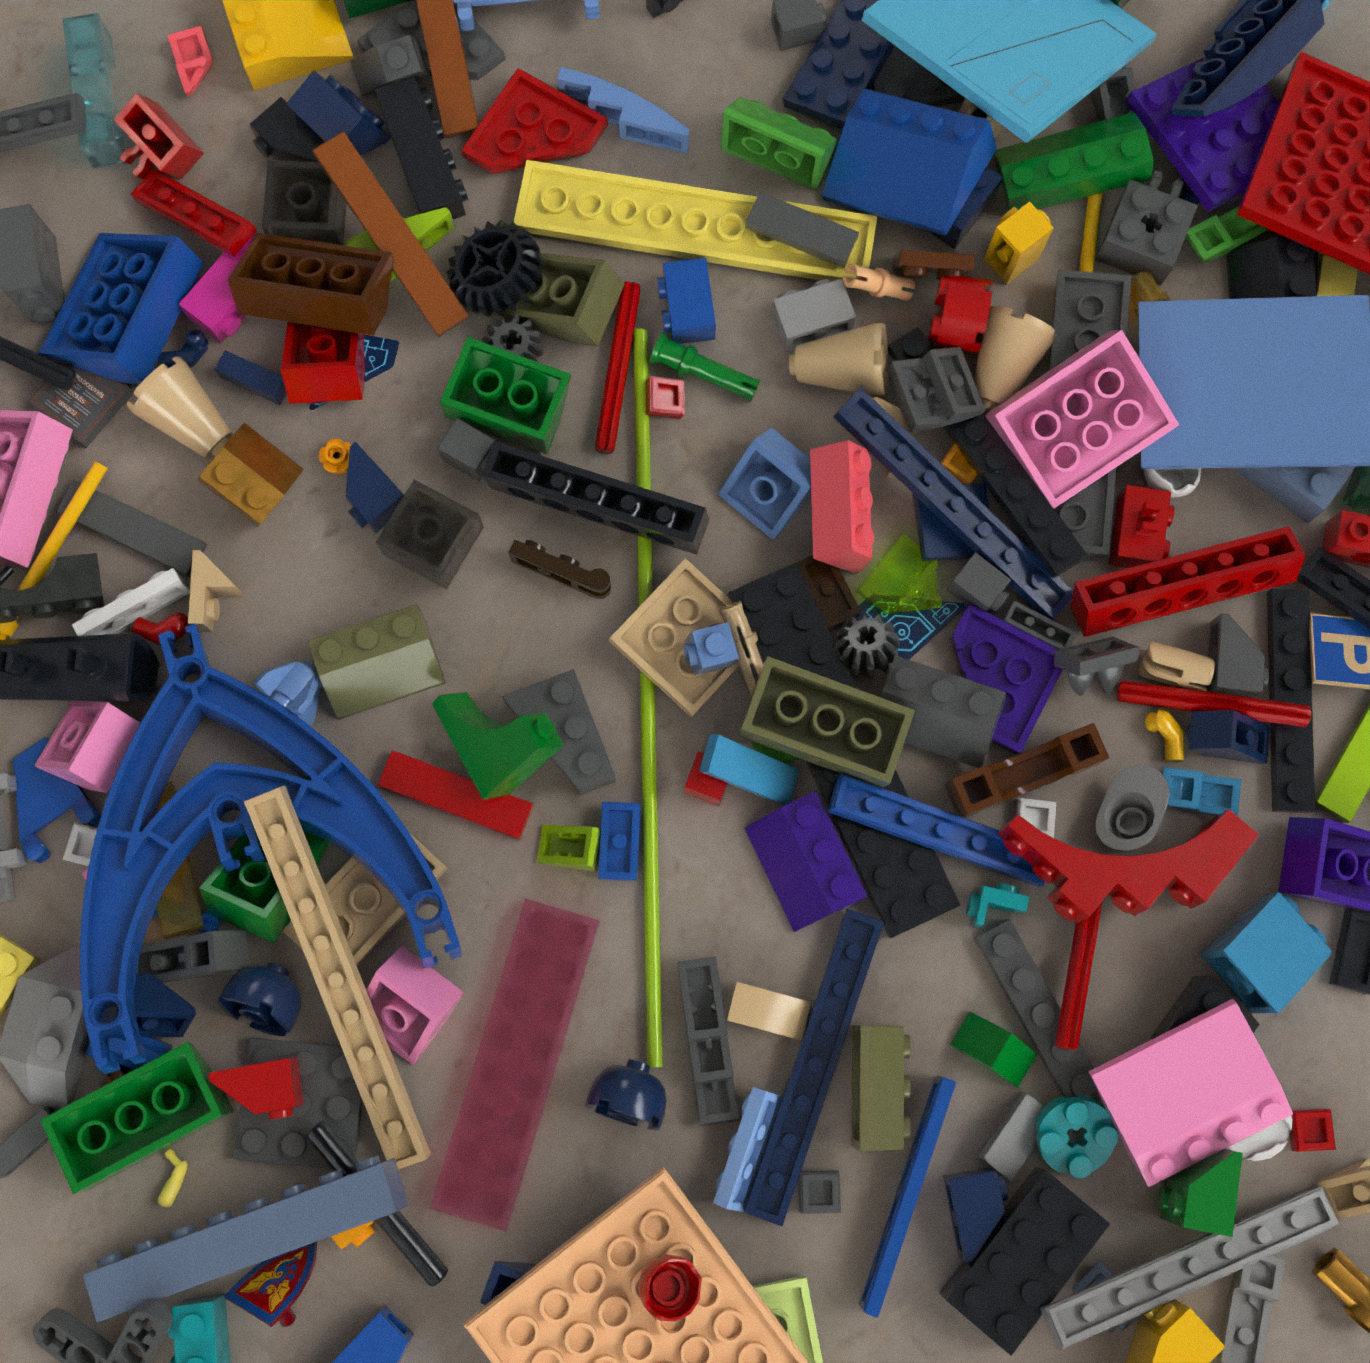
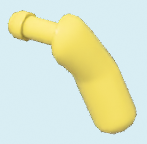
(174, 1182)

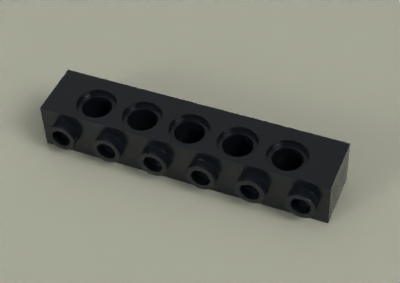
(596, 497)

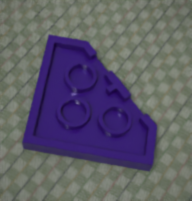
(1011, 662)

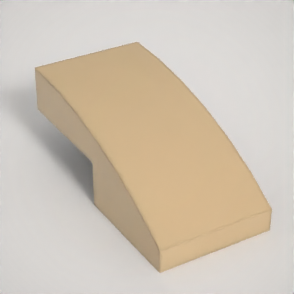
(768, 1011)

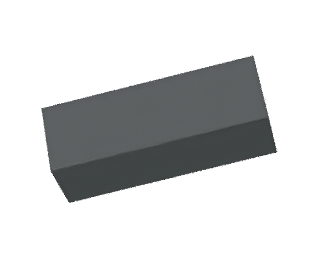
(1039, 626)
(23, 1143)

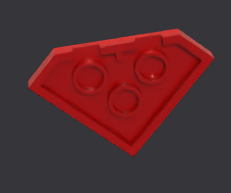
(533, 125)

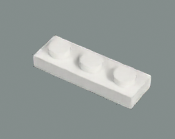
(142, 602)

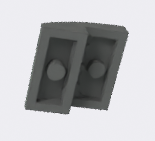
(935, 389)

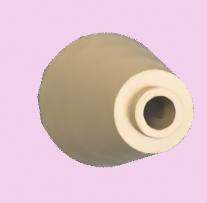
(1009, 354)
(845, 360)
(181, 409)

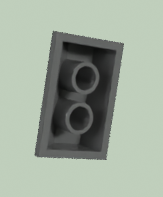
(950, 713)

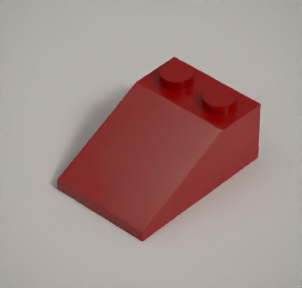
(322, 364)

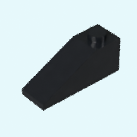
(284, 134)

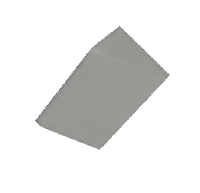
(1013, 1137)

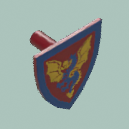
(274, 1286)

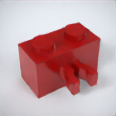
(156, 139)
(1140, 526)

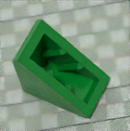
(994, 1048)

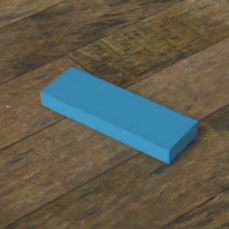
(748, 769)

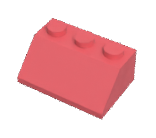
(841, 505)

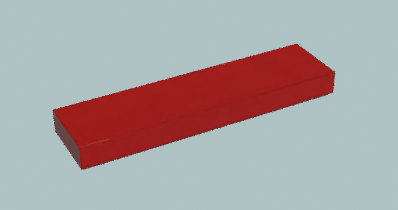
(193, 212)
(454, 795)

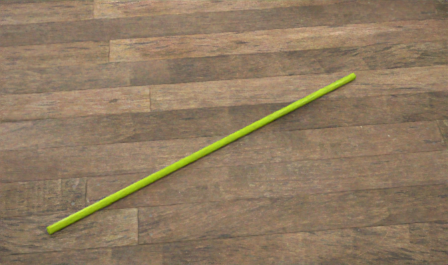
(648, 730)

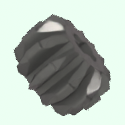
(522, 335)
(867, 645)

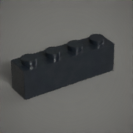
(419, 147)

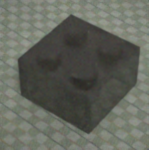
(302, 203)
(430, 534)

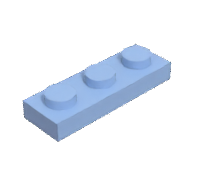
(746, 1149)

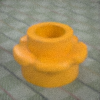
(330, 463)

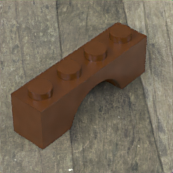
(1027, 771)

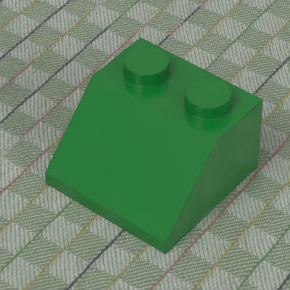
(1203, 1194)

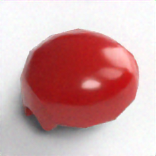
(670, 1287)

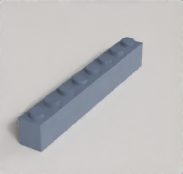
(246, 1239)

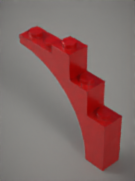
(1133, 882)

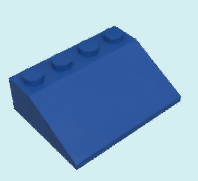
(908, 161)
(123, 305)

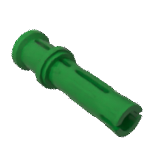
(688, 361)

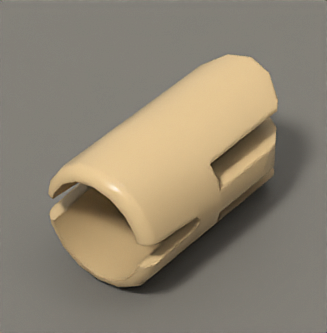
(1177, 667)

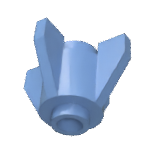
(293, 687)

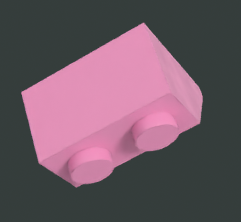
(89, 744)
(411, 1003)

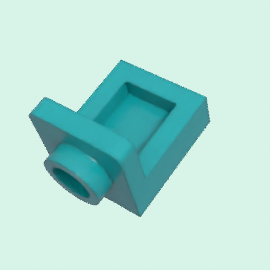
(1003, 897)

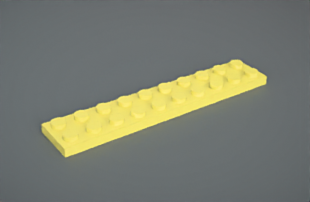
(671, 221)

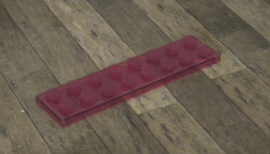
(515, 1065)

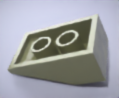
(571, 299)

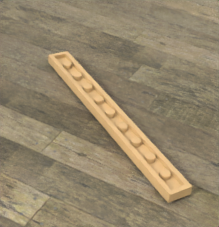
(337, 977)

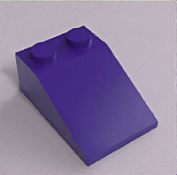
(1327, 863)

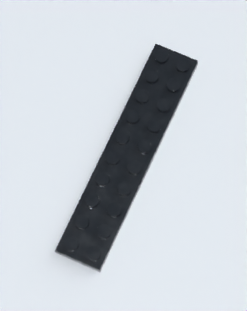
(898, 874)

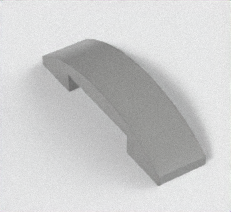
(1249, 1311)

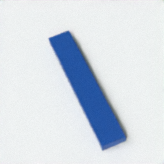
(927, 827)
(906, 1196)

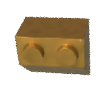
(250, 474)

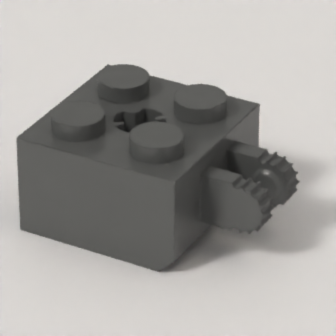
(1147, 229)

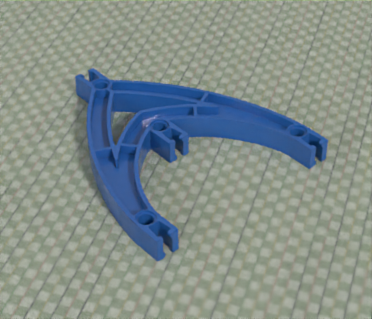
(141, 851)

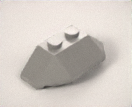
(47, 1031)

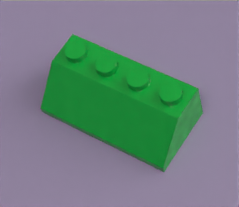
(1075, 163)
(135, 1117)

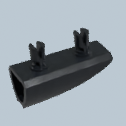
(78, 668)

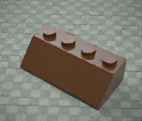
(313, 283)

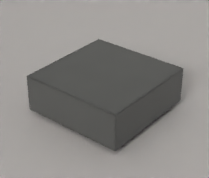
(819, 1192)

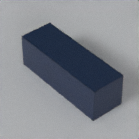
(251, 377)

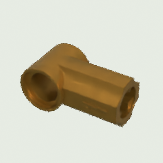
(1347, 1284)

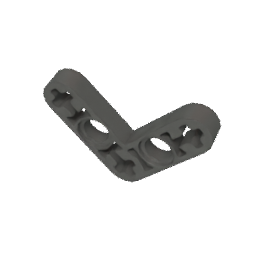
(70, 1328)

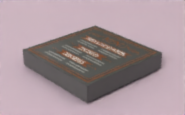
(83, 407)

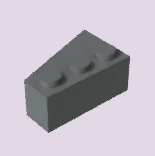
(583, 753)

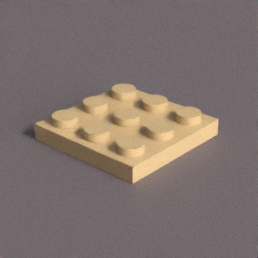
(658, 630)

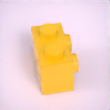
(1018, 241)

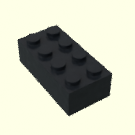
(1025, 1259)

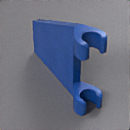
(43, 799)

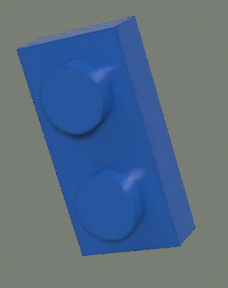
(619, 841)

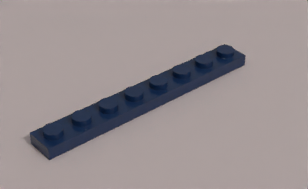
(953, 503)
(813, 1068)

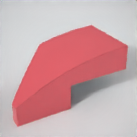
(191, 57)

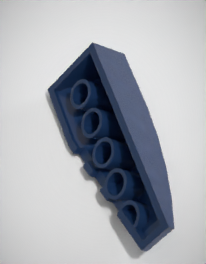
(1248, 52)

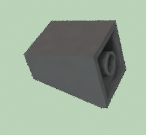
(30, 264)

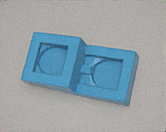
(1202, 793)

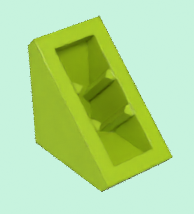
(569, 846)

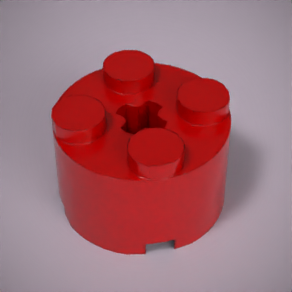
(962, 312)

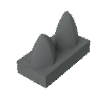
(1100, 656)

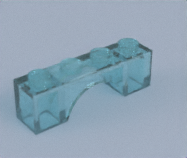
(90, 63)

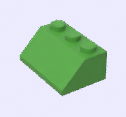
(777, 142)

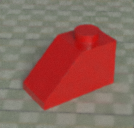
(264, 1086)

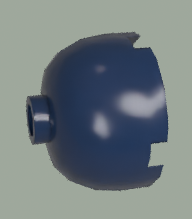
(263, 997)
(629, 1095)

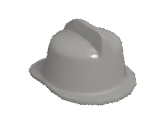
(1132, 808)

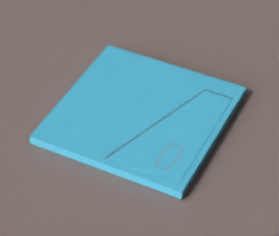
(1015, 56)

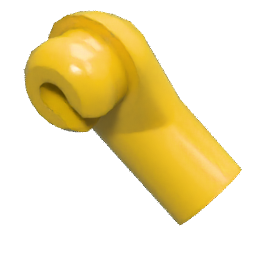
(1171, 731)

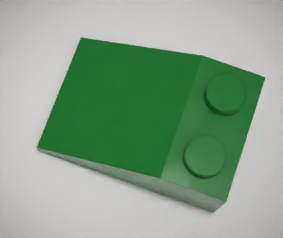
(250, 894)

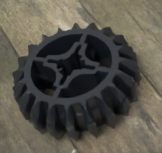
(476, 265)

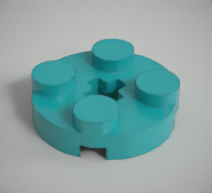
(1083, 1155)

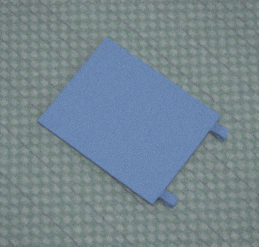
(1260, 381)

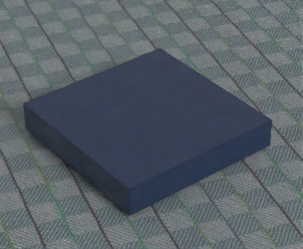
(936, 538)

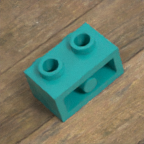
(200, 1330)

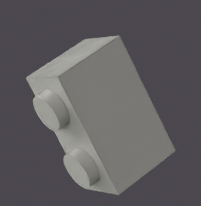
(812, 313)

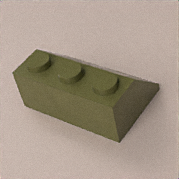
(377, 661)
(879, 1088)

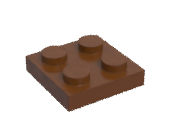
(917, 263)

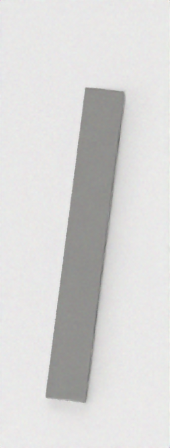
(1188, 1268)

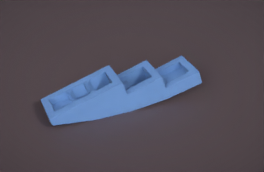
(636, 117)

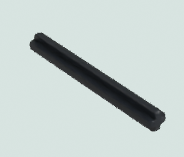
(395, 1224)

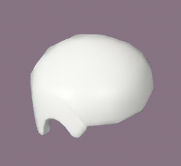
(1177, 481)

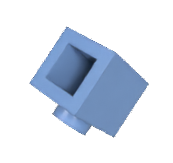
(710, 649)

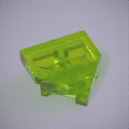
(902, 580)

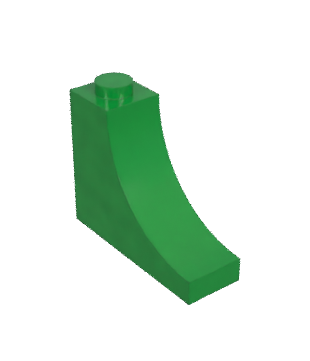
(496, 753)

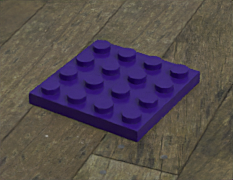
(1210, 151)

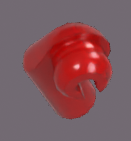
(150, 630)

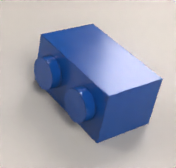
(688, 301)

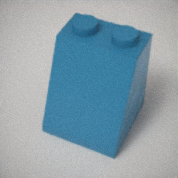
(1267, 954)

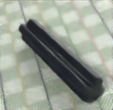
(37, 364)

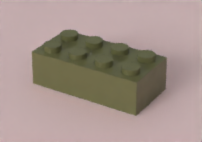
(826, 722)

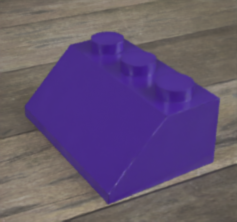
(805, 861)

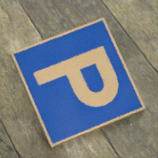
(1339, 651)

